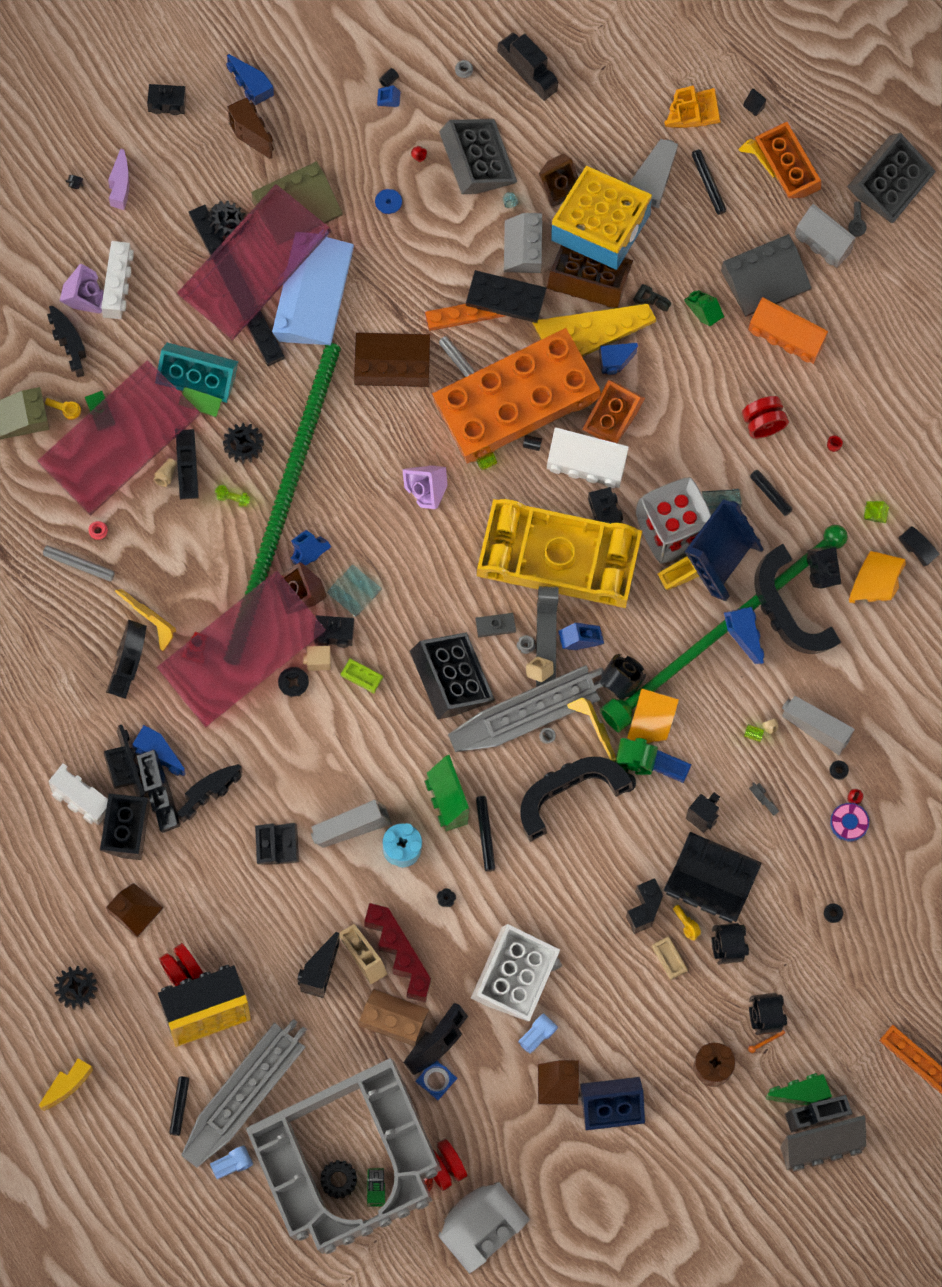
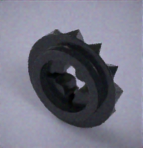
(292, 673)

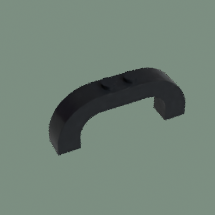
(779, 614)
(563, 779)

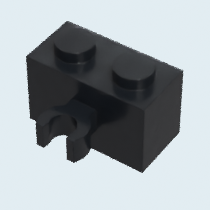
(166, 99)
(604, 506)
(824, 567)
(338, 631)
(704, 812)

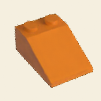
(613, 412)

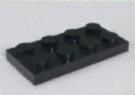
(506, 296)

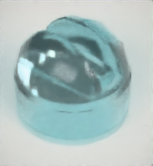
(510, 200)

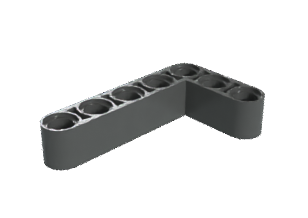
(546, 626)

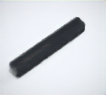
(771, 492)
(179, 1106)

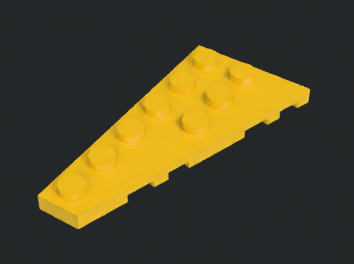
(598, 327)

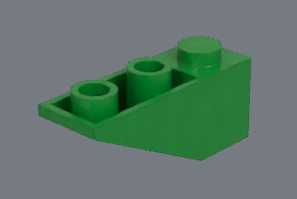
(803, 1092)

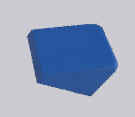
(388, 96)

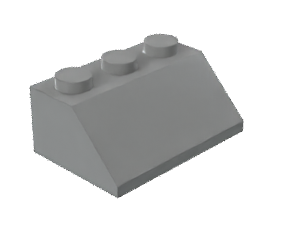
(825, 236)
(523, 243)

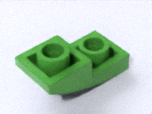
(202, 402)

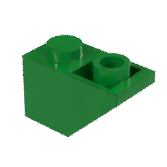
(704, 307)

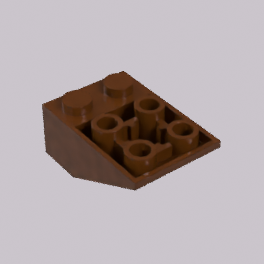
(249, 127)

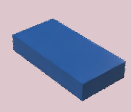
(671, 766)

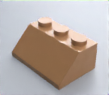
(393, 1017)

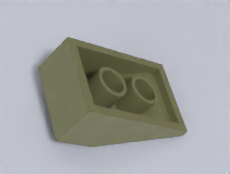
(22, 414)

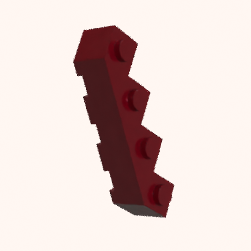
(395, 942)

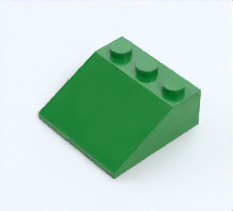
(447, 795)

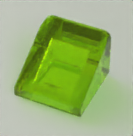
(876, 511)

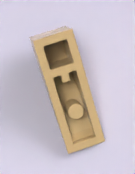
(363, 954)

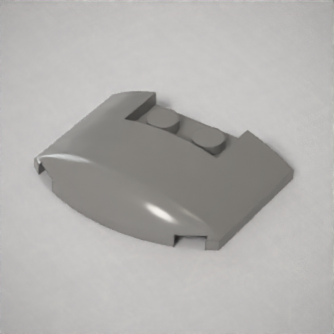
(481, 1225)

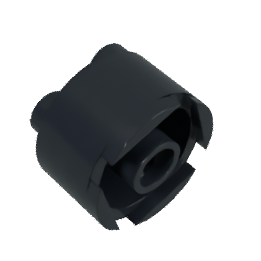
(623, 676)
(729, 943)
(767, 1013)

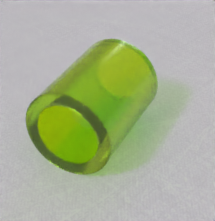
(486, 461)
(754, 733)

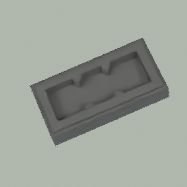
(495, 625)

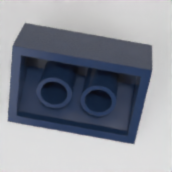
(612, 1103)

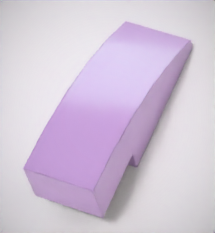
(119, 182)

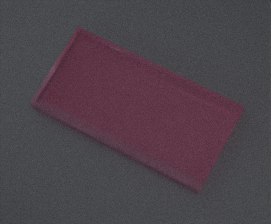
(254, 262)
(118, 437)
(241, 649)

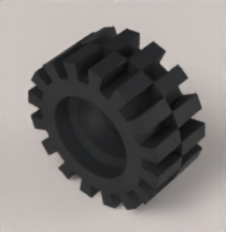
(344, 1190)

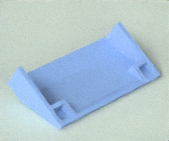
(314, 295)

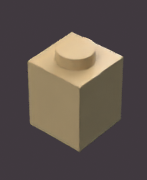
(317, 658)

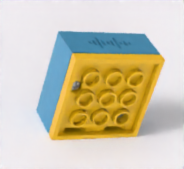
(601, 217)

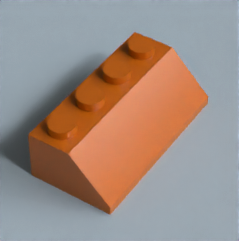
(789, 161)
(788, 330)

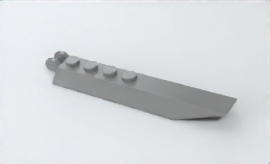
(526, 711)
(243, 1092)

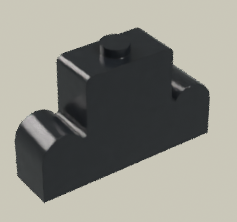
(529, 63)

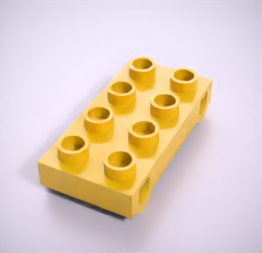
(560, 551)

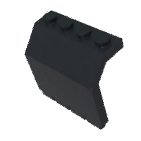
(712, 877)

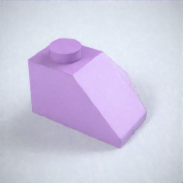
(82, 290)
(426, 484)

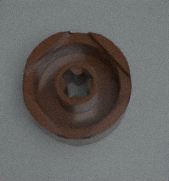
(704, 1069)

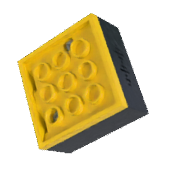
(204, 1005)

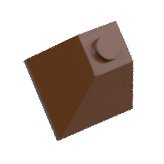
(558, 178)
(305, 584)
(134, 909)
(558, 1082)

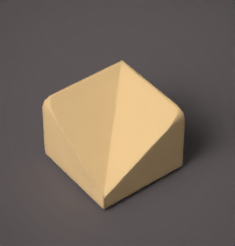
(539, 669)

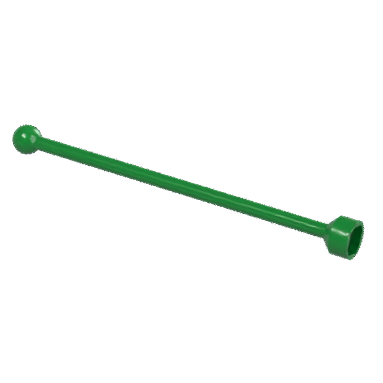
(619, 712)

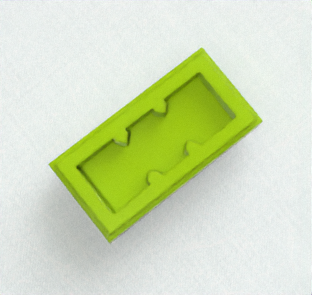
(361, 676)

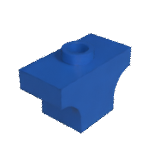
(308, 548)

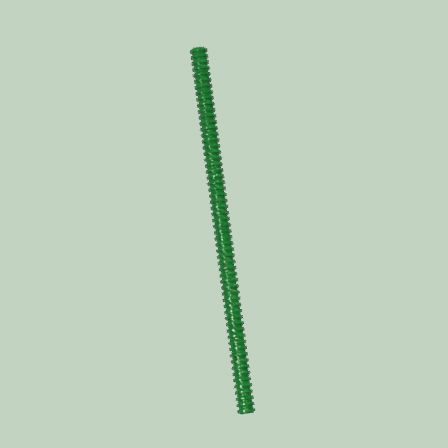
(294, 466)

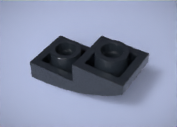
(919, 545)

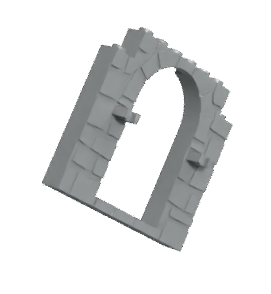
(293, 1182)

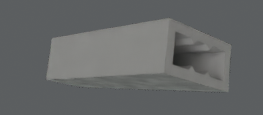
(655, 171)
(818, 724)
(351, 824)

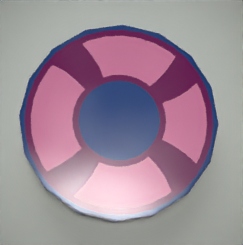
(849, 822)

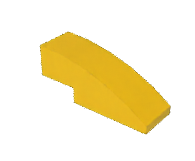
(678, 574)
(66, 1085)

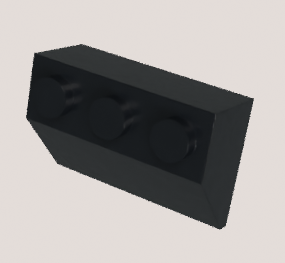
(125, 826)

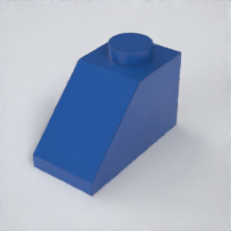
(616, 357)
(580, 636)

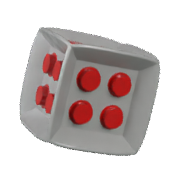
(672, 518)

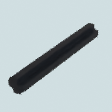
(708, 181)
(485, 833)

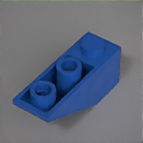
(254, 82)
(743, 629)
(152, 740)

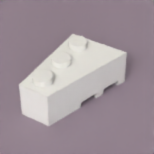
(78, 795)

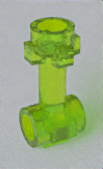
(223, 494)

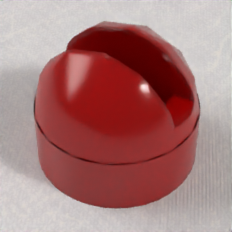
(419, 153)
(834, 443)
(851, 794)

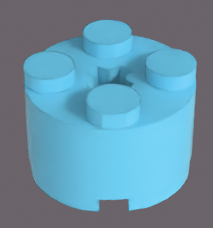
(406, 835)

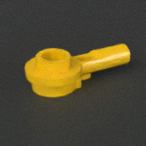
(70, 410)
(691, 928)

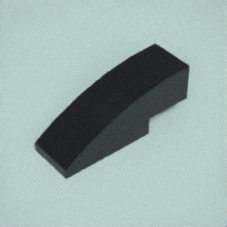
(818, 1113)

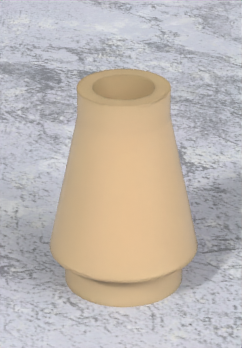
(164, 474)

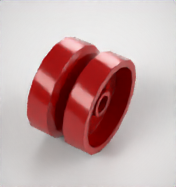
(765, 417)
(183, 967)
(449, 1163)

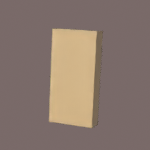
(669, 958)

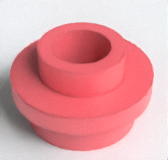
(98, 525)

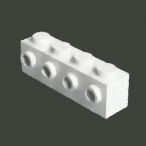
(116, 280)

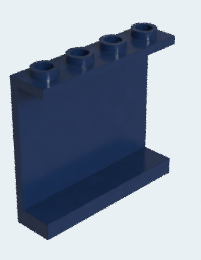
(722, 546)

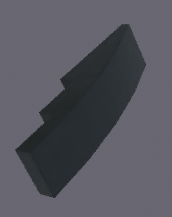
(187, 465)
(158, 790)

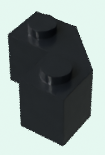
(644, 915)

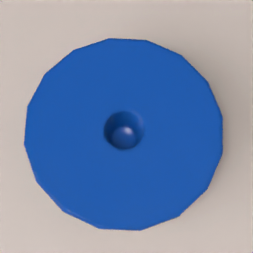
(388, 201)

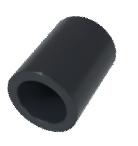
(388, 77)
(532, 442)

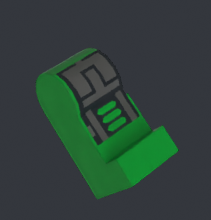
(375, 1187)

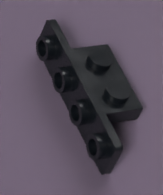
(122, 766)

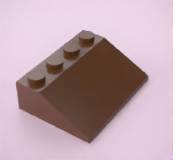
(588, 278)
(392, 359)

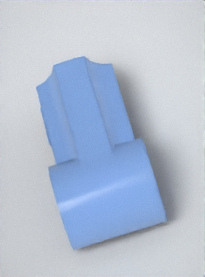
(540, 1030)
(236, 1161)

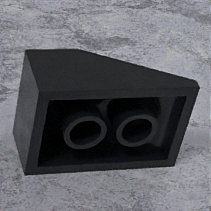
(317, 970)

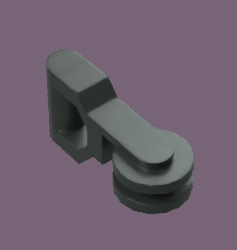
(662, 302)

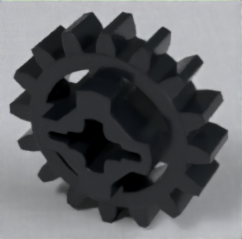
(221, 213)
(239, 436)
(83, 985)

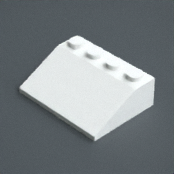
(587, 458)
(515, 973)

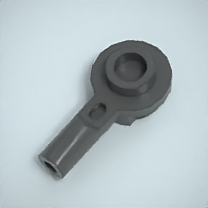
(857, 226)
(758, 792)

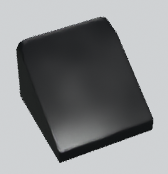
(754, 102)

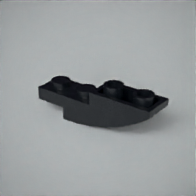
(69, 338)
(128, 659)
(214, 784)
(435, 1045)

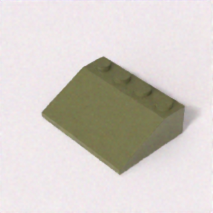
(308, 188)

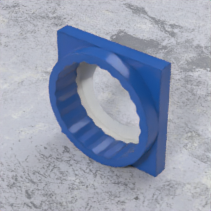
(436, 1067)

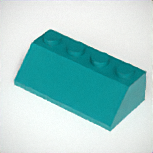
(197, 370)

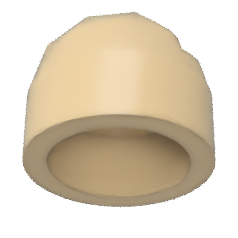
(770, 726)

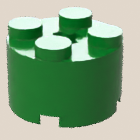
(636, 756)

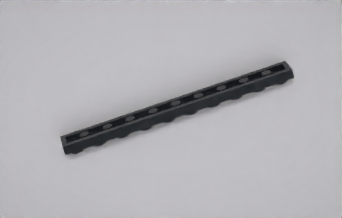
(257, 326)

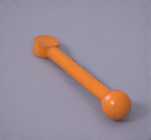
(752, 1049)

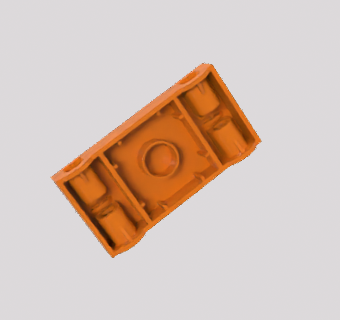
(516, 395)

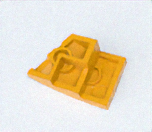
(693, 108)
(877, 578)
(652, 717)

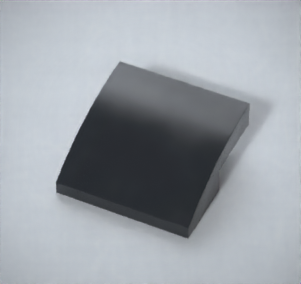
(277, 844)

